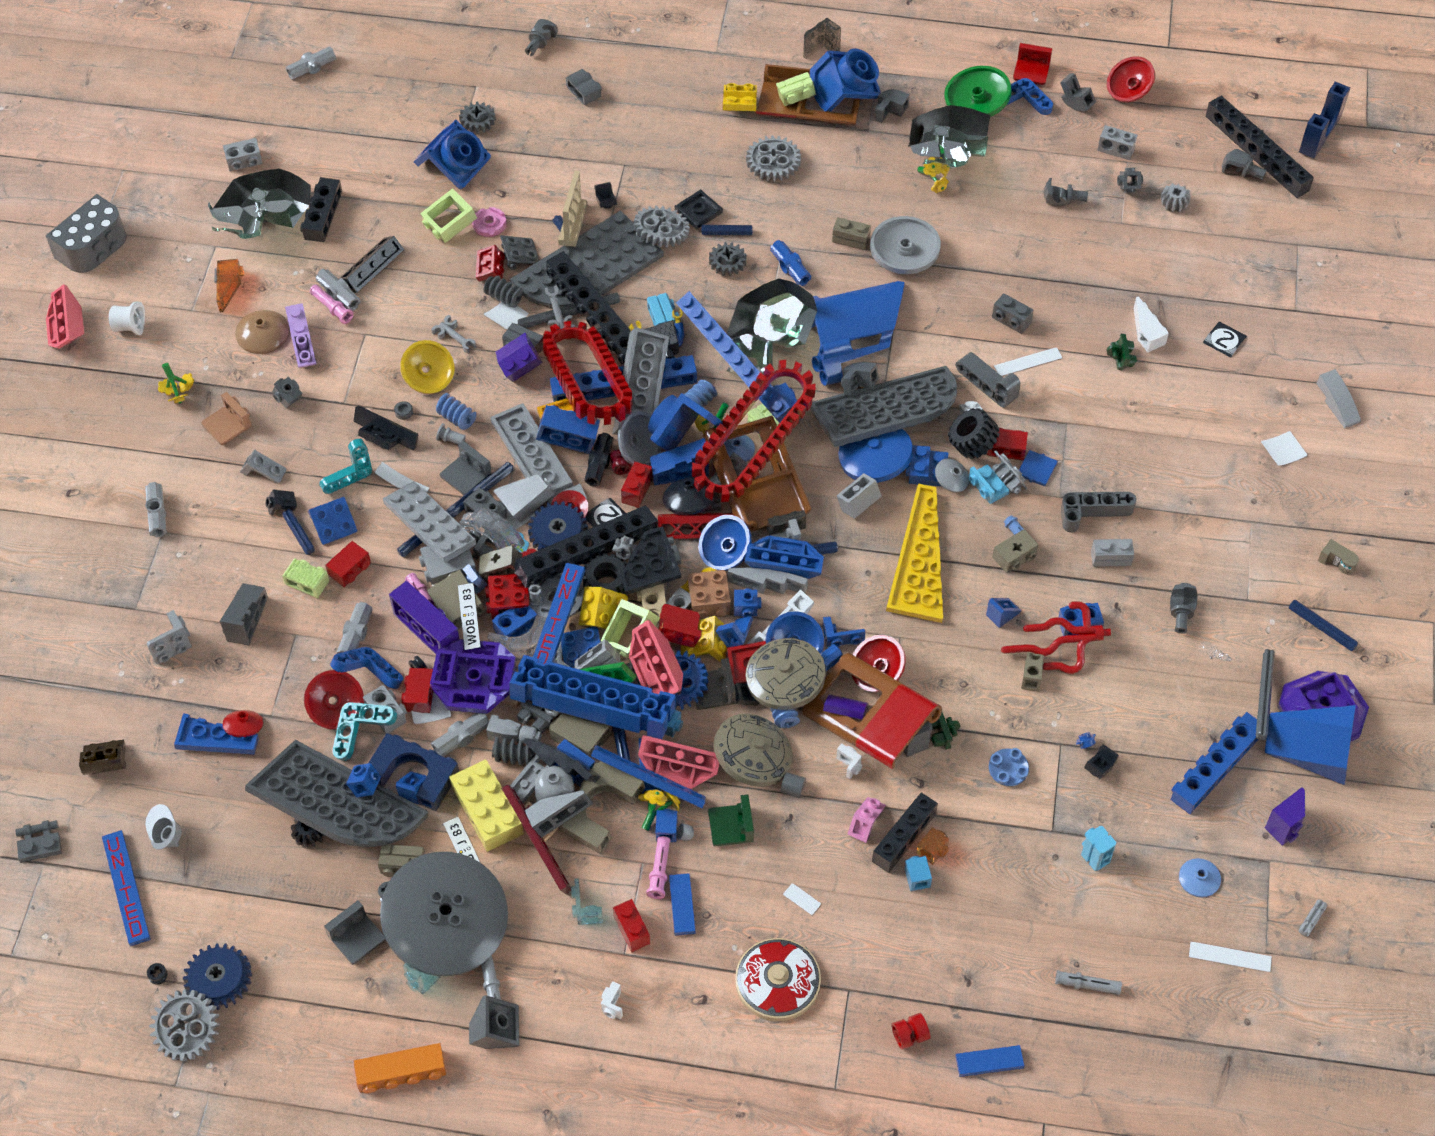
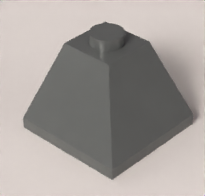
(494, 1024)

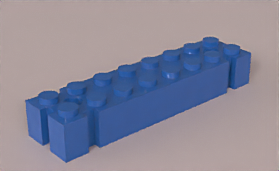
(592, 696)

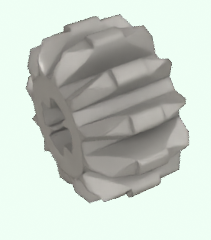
(1175, 197)

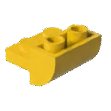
(740, 97)

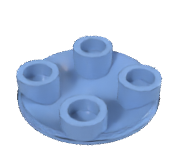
(1008, 767)

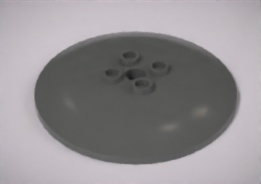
(436, 941)

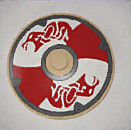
(778, 979)

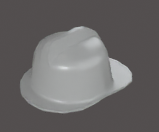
(162, 828)

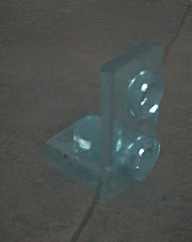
(587, 915)
(419, 980)

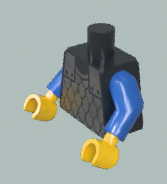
(673, 330)

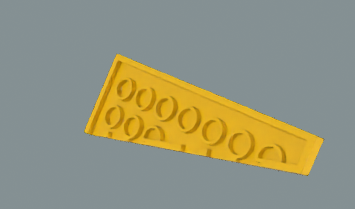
(917, 578)

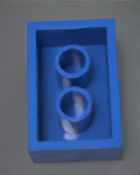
(567, 430)

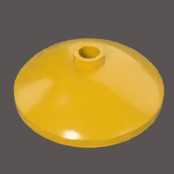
(435, 359)

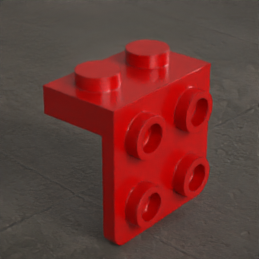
(1033, 63)
(505, 593)
(679, 625)

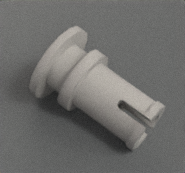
(449, 435)

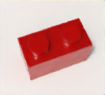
(1011, 444)
(636, 484)
(348, 564)
(418, 691)
(631, 925)

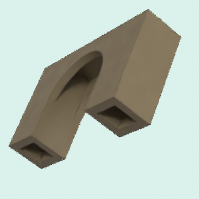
(613, 781)

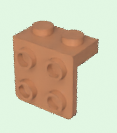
(228, 420)
(709, 593)

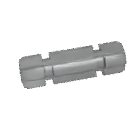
(1312, 918)

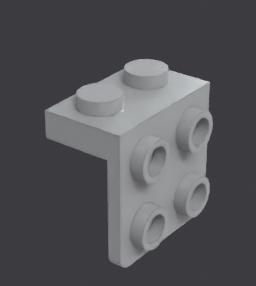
(170, 642)

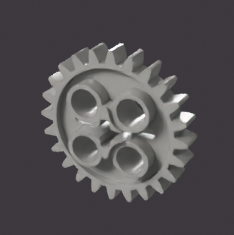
(773, 158)
(661, 226)
(193, 1042)

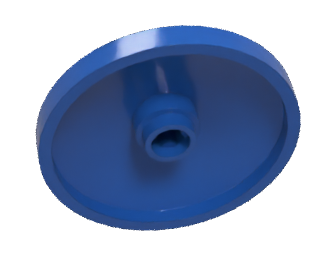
(877, 456)

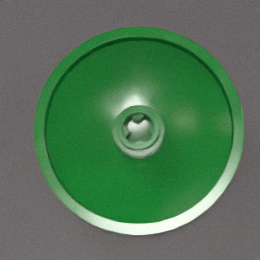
(980, 89)

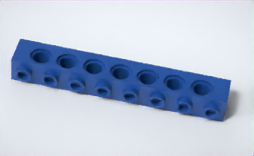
(595, 385)

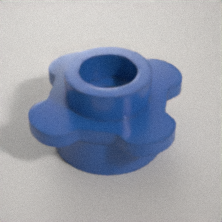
(1086, 740)

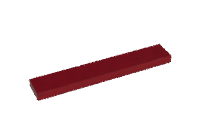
(537, 840)

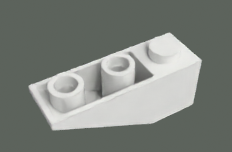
(1149, 329)

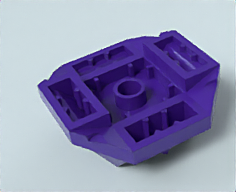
(454, 673)
(1326, 689)

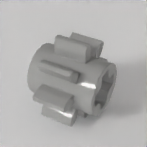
(624, 547)

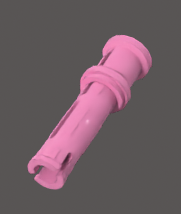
(335, 307)
(658, 876)

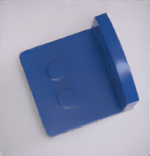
(844, 76)
(455, 154)
(674, 418)

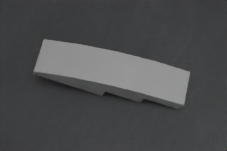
(761, 579)

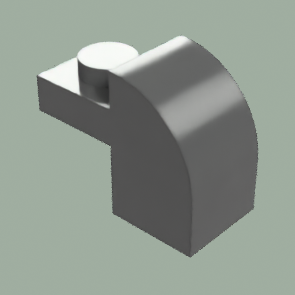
(1076, 97)
(893, 102)
(859, 375)

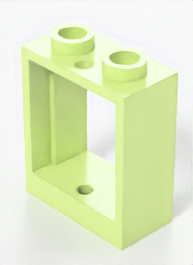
(454, 226)
(620, 620)

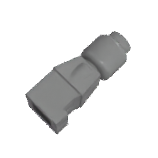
(510, 730)

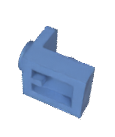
(474, 577)

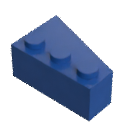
(676, 463)

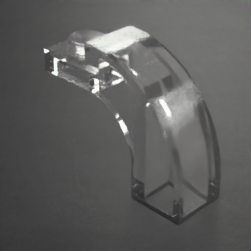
(493, 527)
(523, 644)

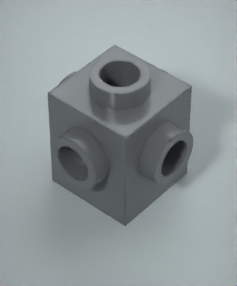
(1136, 179)
(286, 391)

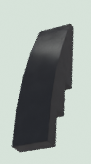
(556, 757)

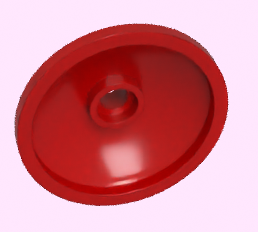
(1126, 74)
(881, 651)
(331, 684)

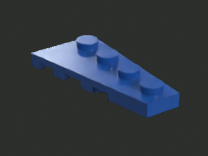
(210, 737)

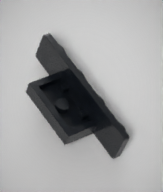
(383, 431)

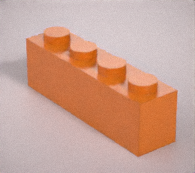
(399, 1068)

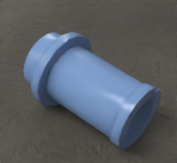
(1012, 523)

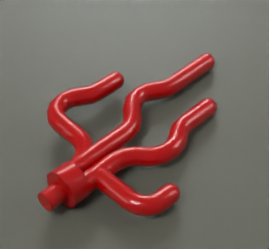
(1086, 634)

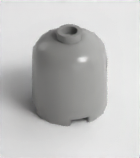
(553, 782)

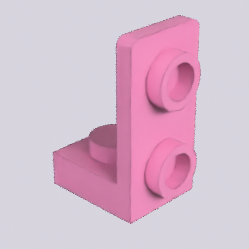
(864, 819)

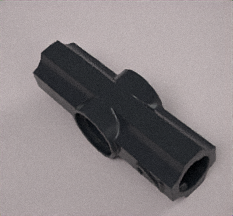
(599, 459)

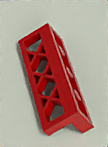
(683, 519)

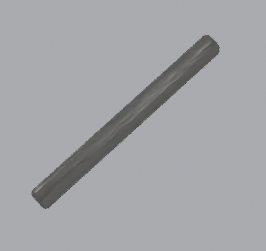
(567, 310)
(1265, 694)

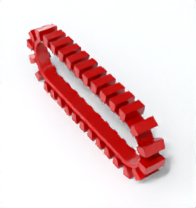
(606, 363)
(735, 416)

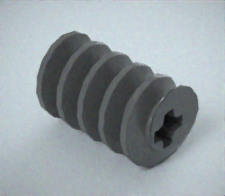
(503, 291)
(512, 752)

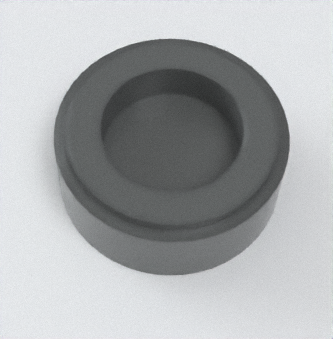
(403, 410)

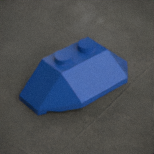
(785, 556)

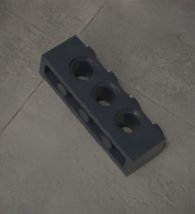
(321, 209)
(904, 832)

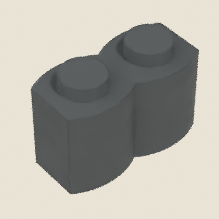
(583, 86)

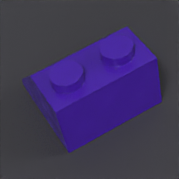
(518, 357)
(1287, 818)

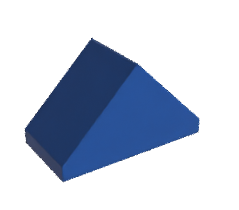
(1001, 611)
(409, 786)

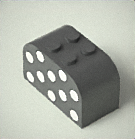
(88, 235)

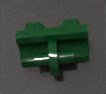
(1120, 352)
(945, 730)

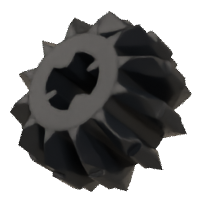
(303, 836)

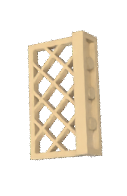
(573, 213)

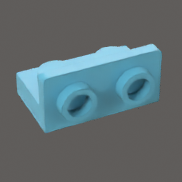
(988, 483)

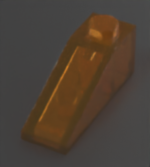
(228, 281)

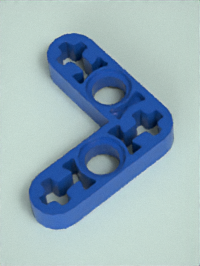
(1027, 91)
(372, 661)

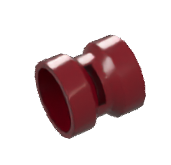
(620, 465)

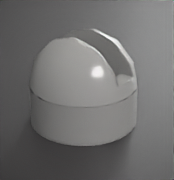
(685, 832)

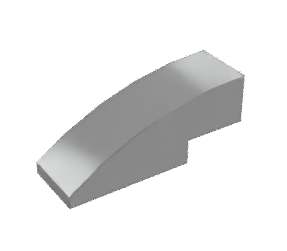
(1339, 398)

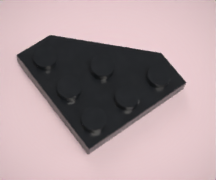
(650, 563)

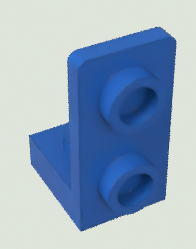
(736, 632)
(841, 638)

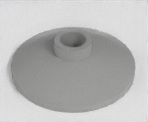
(952, 475)

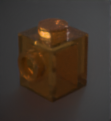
(933, 845)

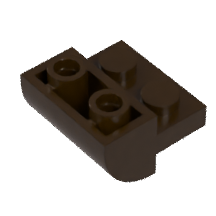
(102, 757)

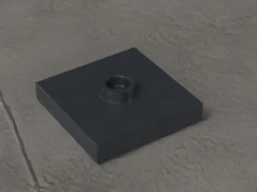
(698, 209)

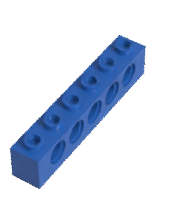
(1190, 799)

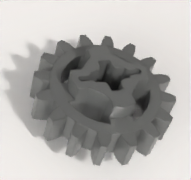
(477, 117)
(727, 259)

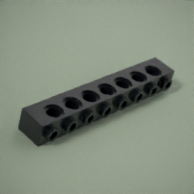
(1259, 146)
(593, 301)
(583, 546)

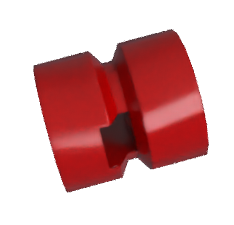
(910, 1031)

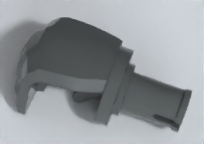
(540, 34)
(1243, 162)
(1059, 196)
(1182, 605)

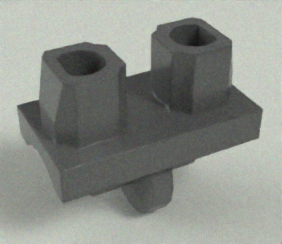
(481, 547)
(537, 713)

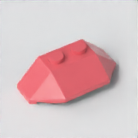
(63, 318)
(654, 660)
(678, 761)

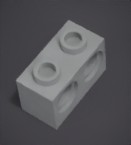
(1117, 142)
(242, 154)
(389, 698)

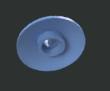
(744, 449)
(1198, 885)

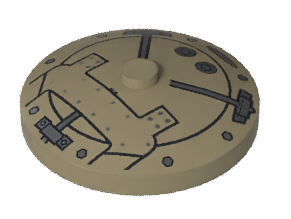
(785, 674)
(753, 750)

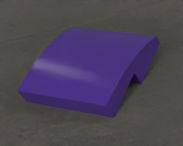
(845, 706)

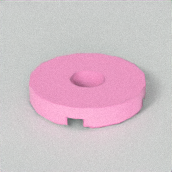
(489, 229)

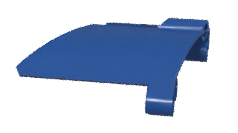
(853, 317)

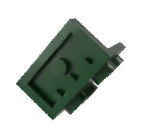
(732, 823)

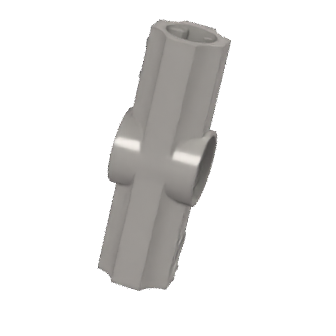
(310, 62)
(338, 289)
(155, 509)
(355, 628)
(460, 734)

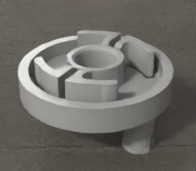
(540, 594)

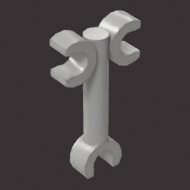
(557, 311)
(448, 328)

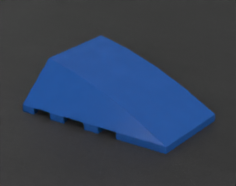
(1313, 739)

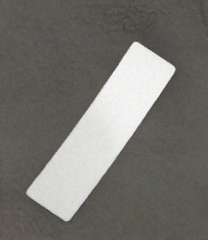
(395, 477)

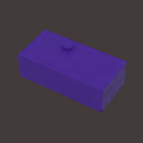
(422, 617)

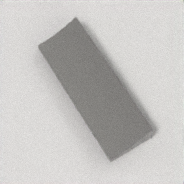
(644, 370)

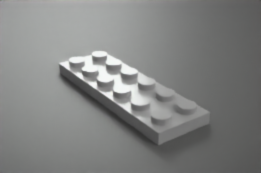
(532, 456)
(429, 521)

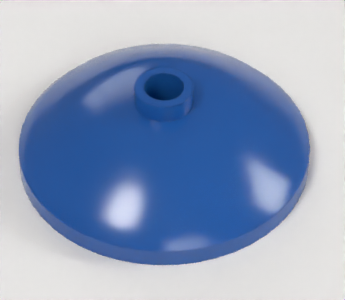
(718, 537)
(796, 626)

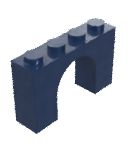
(1321, 126)
(396, 751)

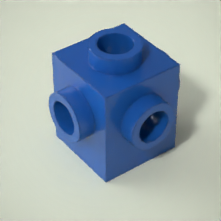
(746, 602)
(363, 780)

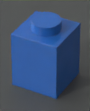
(666, 824)

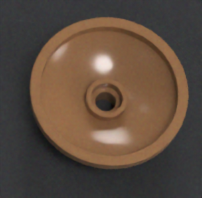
(262, 331)

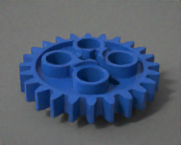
(695, 676)

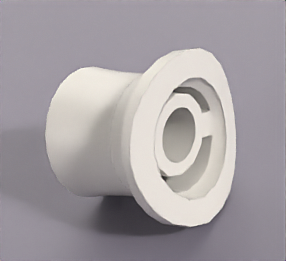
(127, 318)

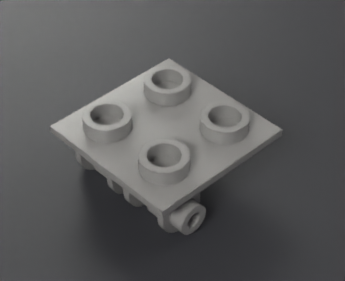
(1010, 475)

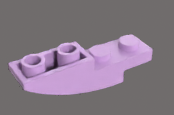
(300, 335)

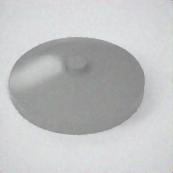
(905, 245)

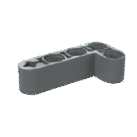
(999, 389)
(1101, 505)

